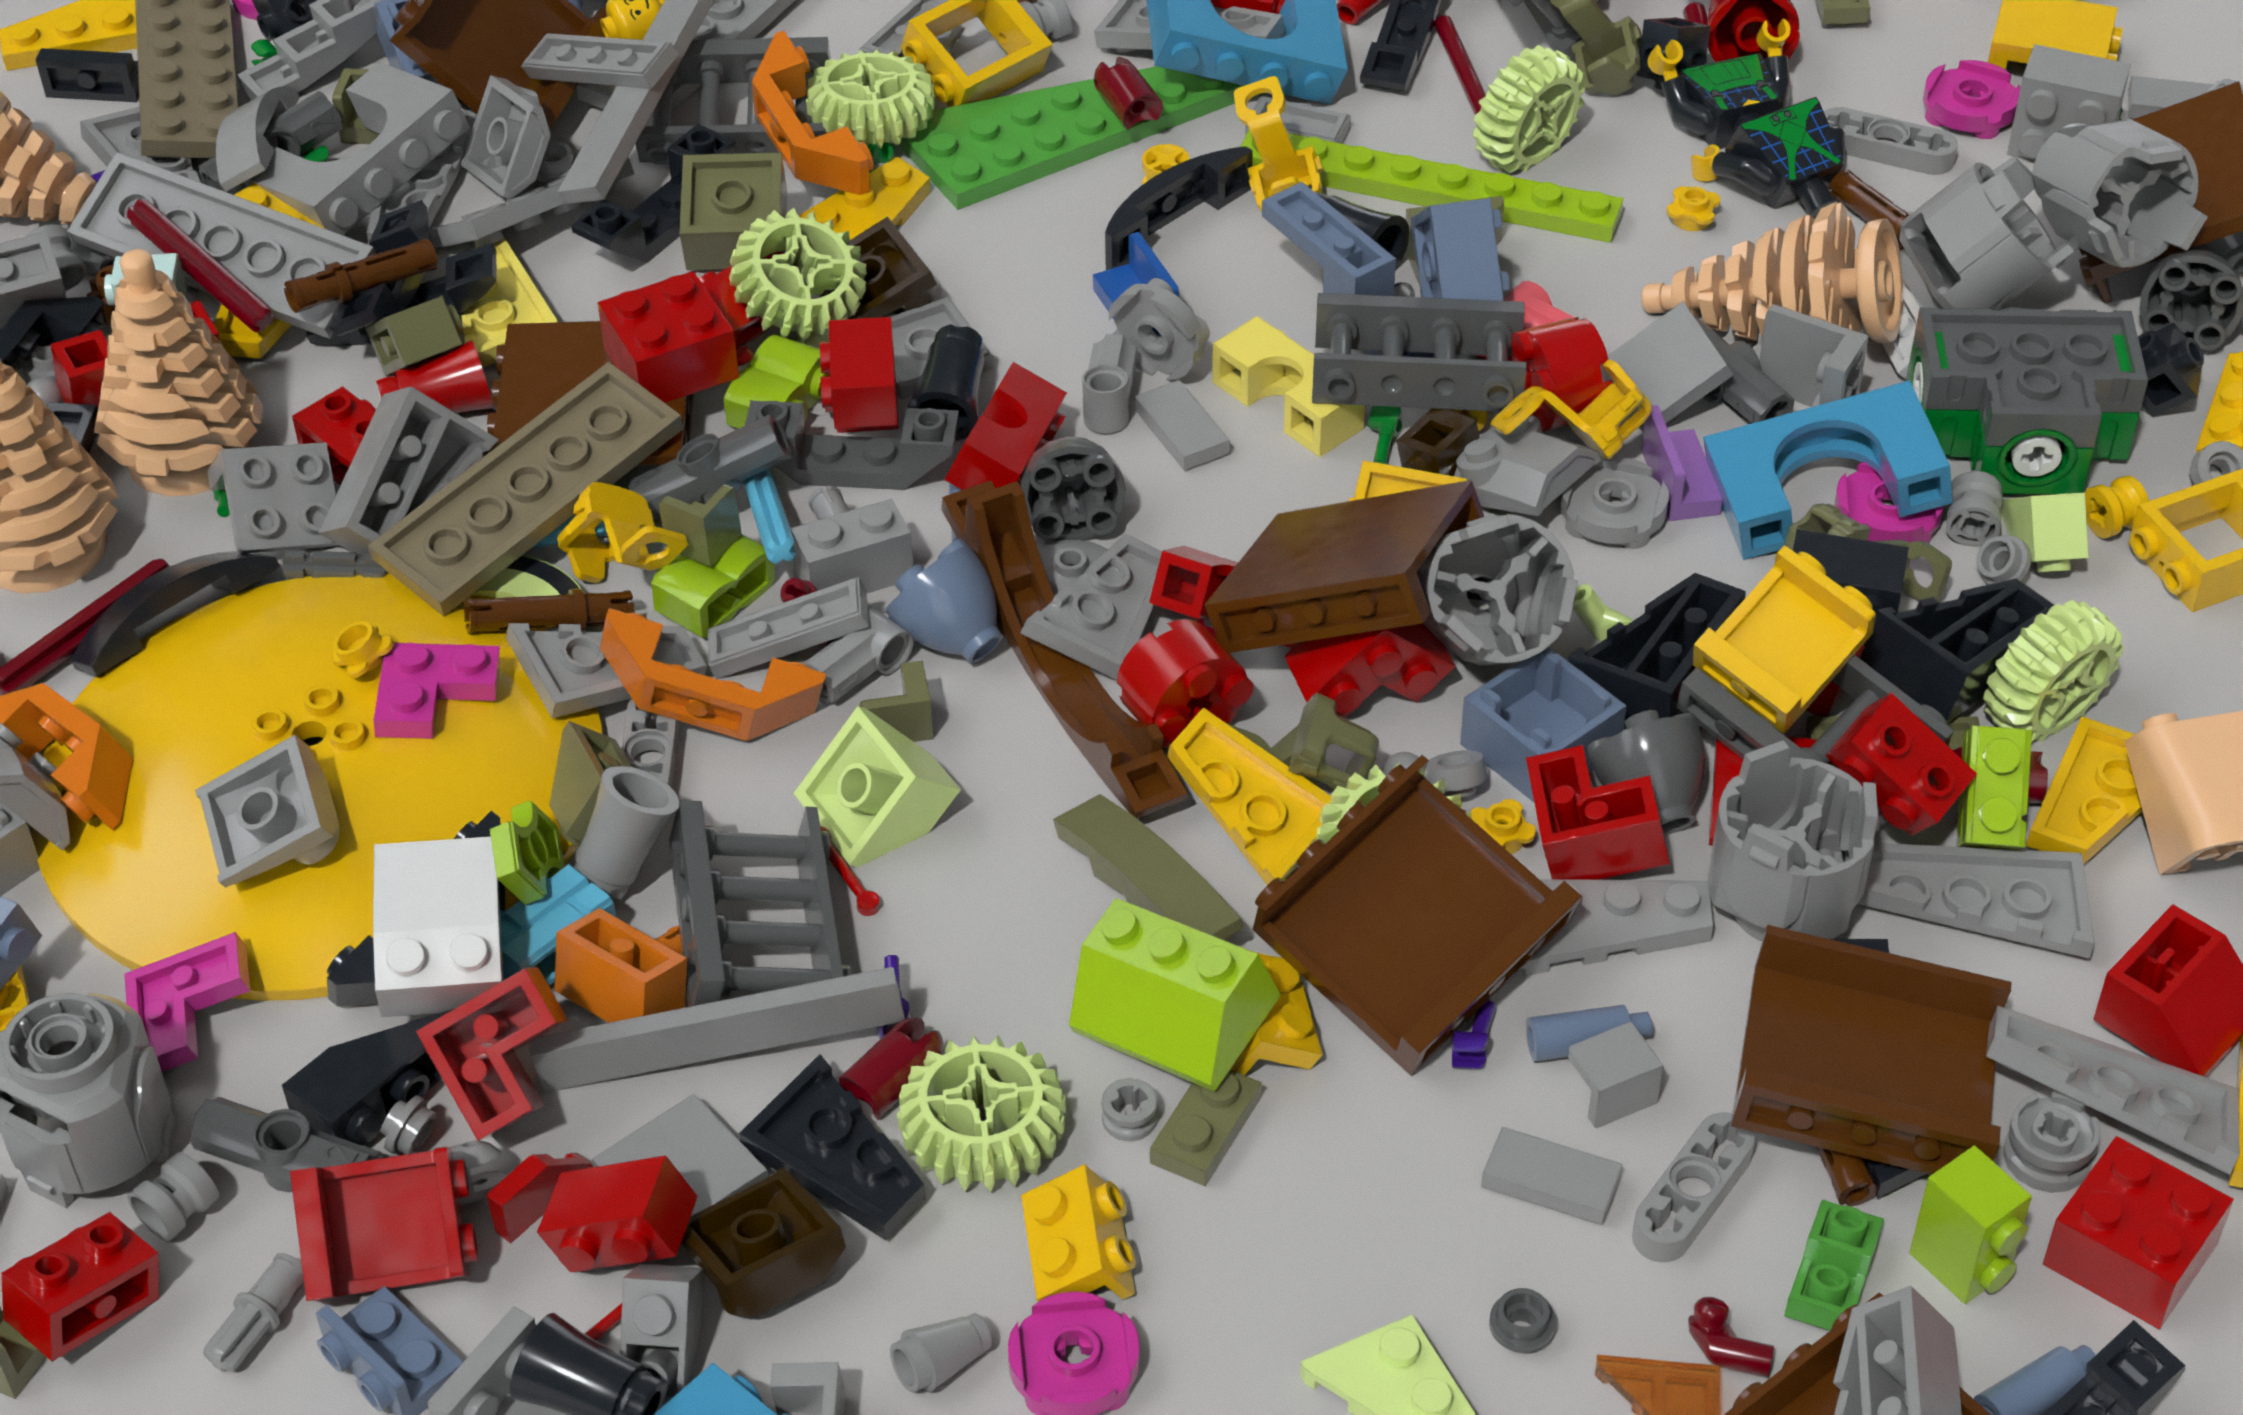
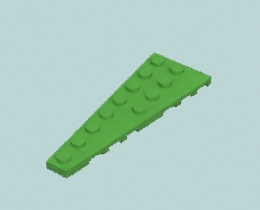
(1024, 136)

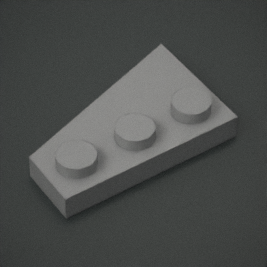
(1103, 609)
(573, 671)

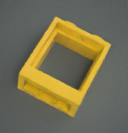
(1008, 24)
(2175, 561)

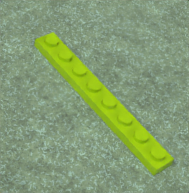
(1434, 183)

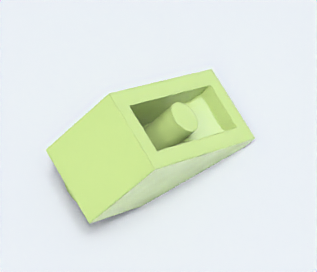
(2050, 527)

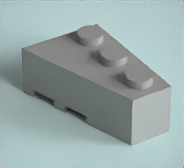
(400, 463)
(1898, 1359)

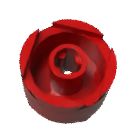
(1563, 360)
(1178, 675)

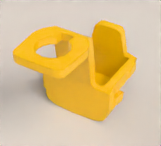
(1281, 163)
(1595, 424)
(628, 528)

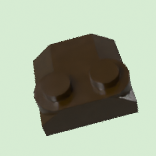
(894, 273)
(764, 1245)

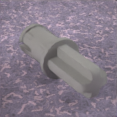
(255, 1313)

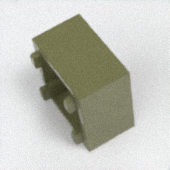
(723, 199)

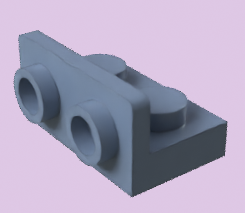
(388, 1351)

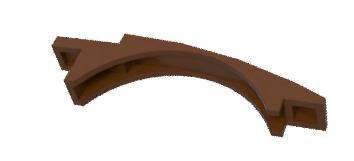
(1115, 744)

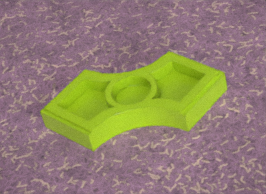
(527, 852)

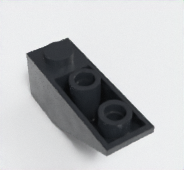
(360, 1080)

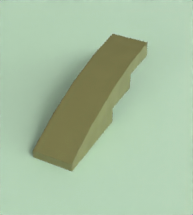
(1144, 867)

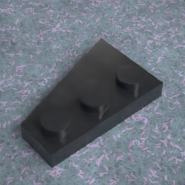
(835, 1151)

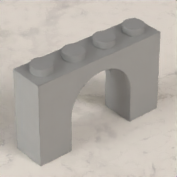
(414, 127)

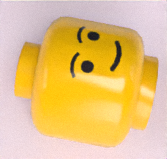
(629, 18)

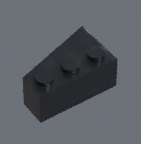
(1951, 647)
(1654, 653)

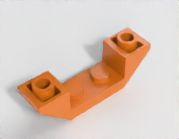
(827, 160)
(721, 706)
(95, 771)

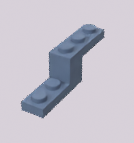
(1348, 255)

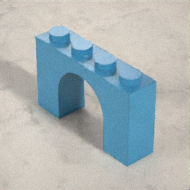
(1199, 42)
(1873, 427)

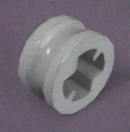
(1137, 1094)

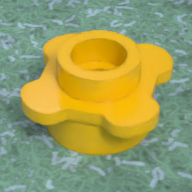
(1693, 208)
(360, 648)
(1505, 824)

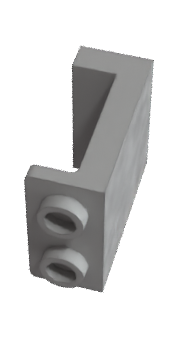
(27, 273)

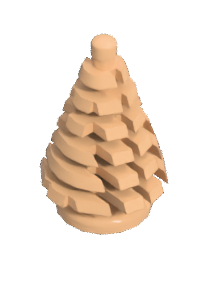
(34, 174)
(1801, 269)
(168, 386)
(49, 495)

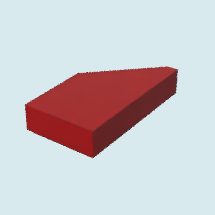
(526, 1192)

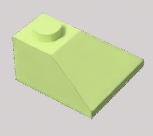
(875, 789)

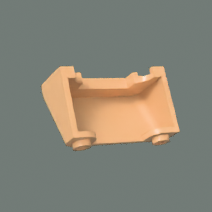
(2190, 786)

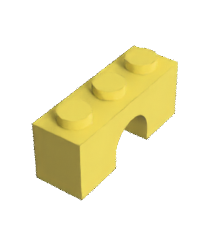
(1265, 362)

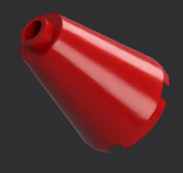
(1738, 22)

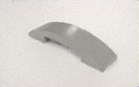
(240, 138)

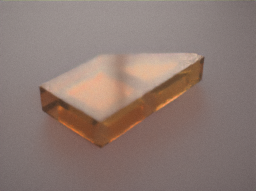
(1662, 1385)

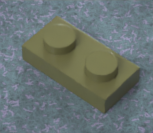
(1205, 1127)

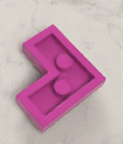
(421, 674)
(179, 985)

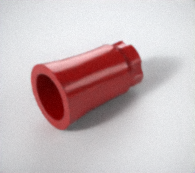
(449, 379)

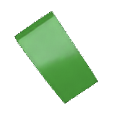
(1833, 1264)

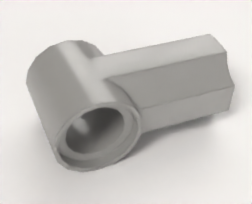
(1109, 384)
(860, 654)

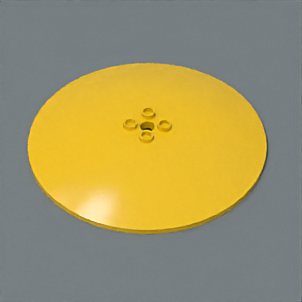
(239, 683)

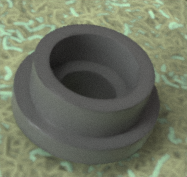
(1524, 1306)

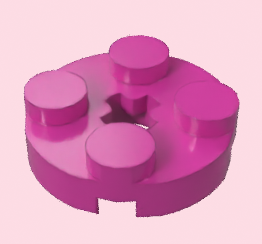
(1950, 103)
(1861, 499)
(1078, 1388)

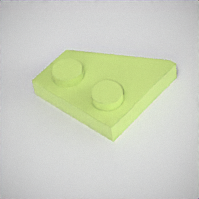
(1388, 1374)

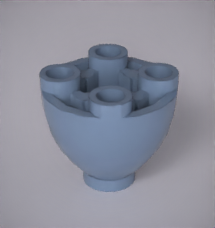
(949, 604)

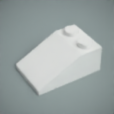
(435, 924)

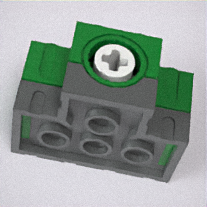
(2030, 391)

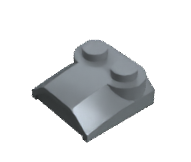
(507, 138)
(1523, 468)
(31, 790)
(270, 812)

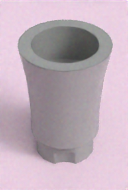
(623, 827)

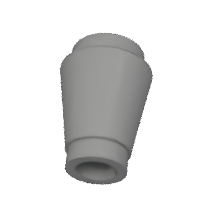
(938, 1351)

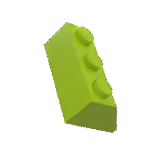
(1169, 994)

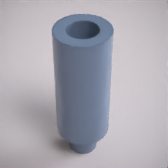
(1554, 1033)
(2038, 1384)

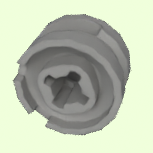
(2051, 1142)

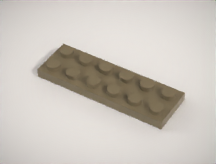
(184, 75)
(524, 488)

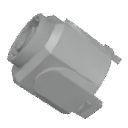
(2118, 190)
(1978, 241)
(1526, 592)
(1785, 841)
(96, 1073)

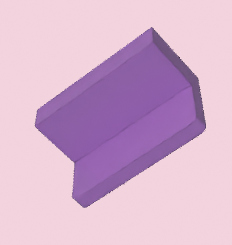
(1683, 467)

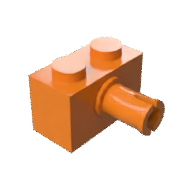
(618, 968)

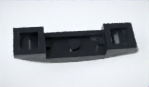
(1400, 44)
(1167, 196)
(466, 282)
(370, 306)
(113, 634)
(2123, 1377)

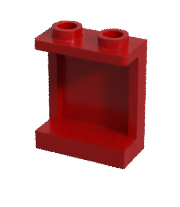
(382, 1223)

